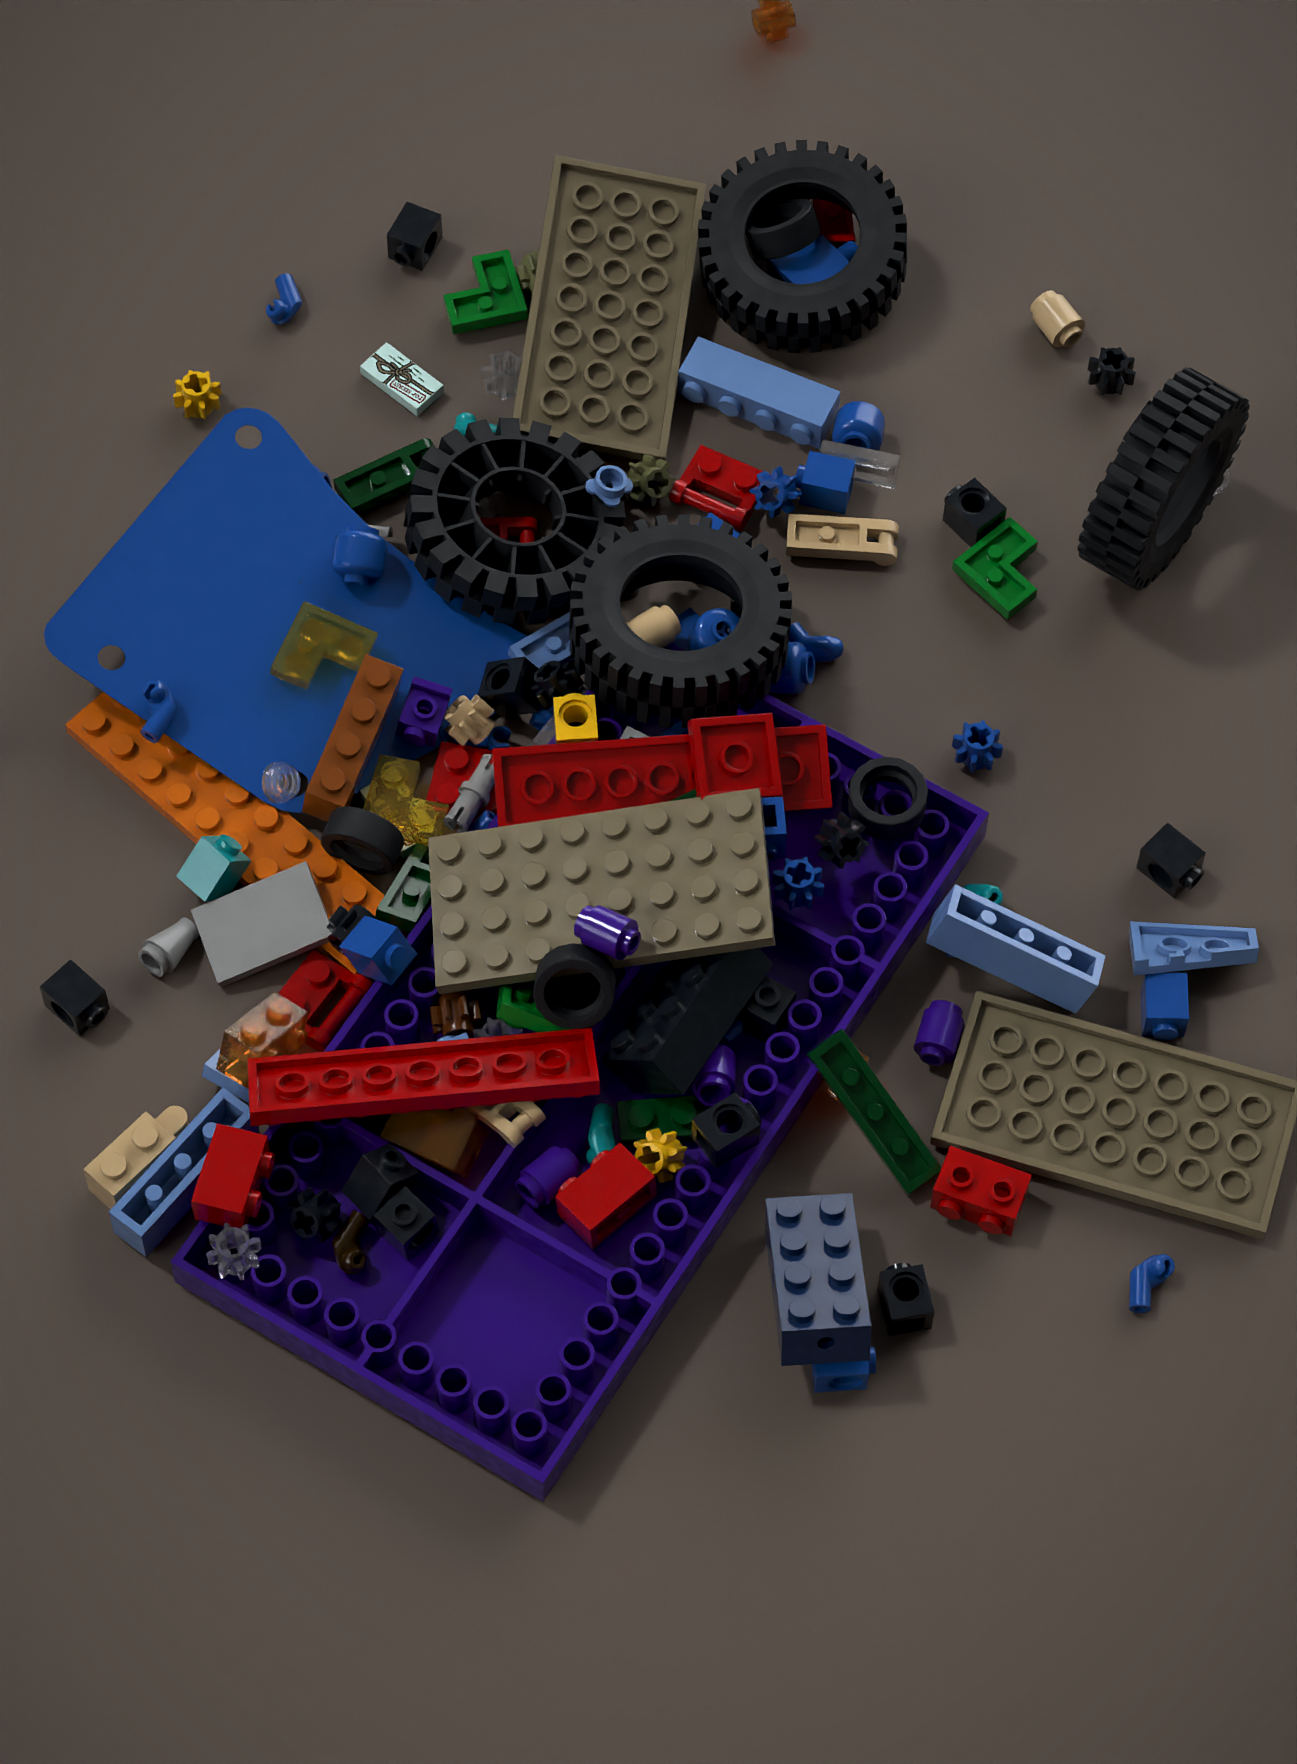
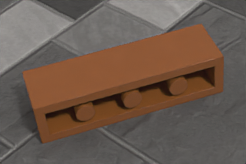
(353, 737)

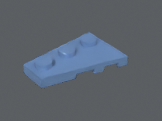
(1189, 947)

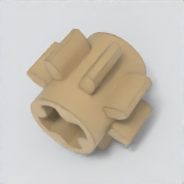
(469, 720)

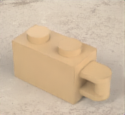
(133, 1153)

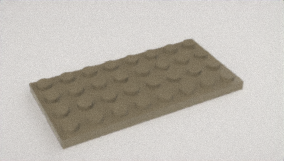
(609, 307)
(676, 867)
(1118, 1114)

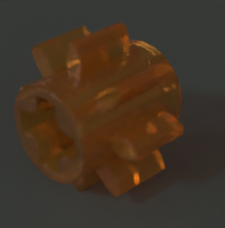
(773, 19)

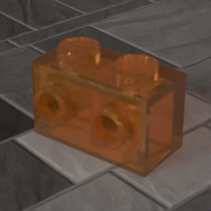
(267, 1030)
(438, 1137)

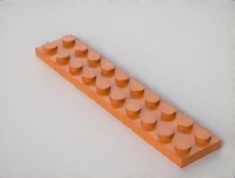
(211, 804)

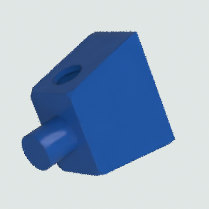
(812, 263)

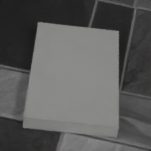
(262, 924)

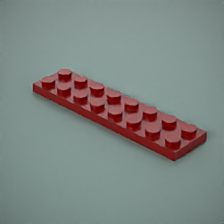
(633, 772)
(422, 1076)

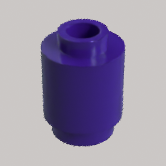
(607, 931)
(939, 1033)
(716, 1077)
(545, 1175)

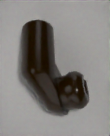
(347, 1246)

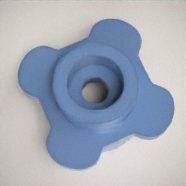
(609, 476)

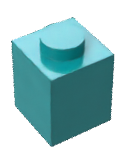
(214, 867)

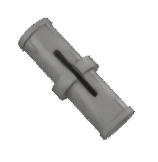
(472, 797)

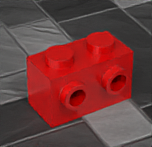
(232, 1177)
(980, 1191)
(605, 1195)

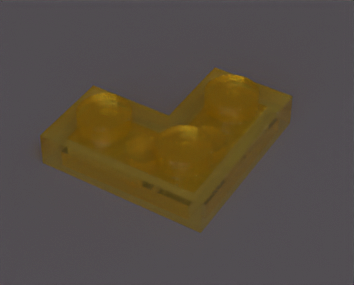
(320, 635)
(392, 799)

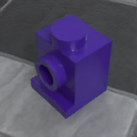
(425, 698)

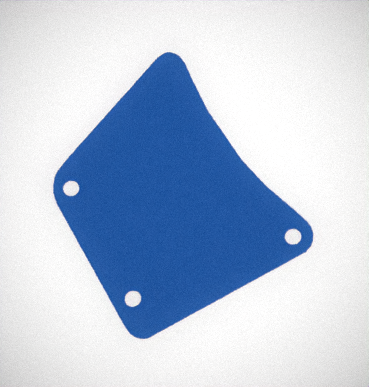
(212, 588)

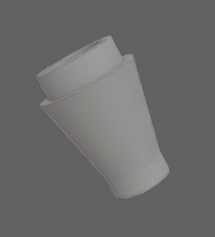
(165, 949)

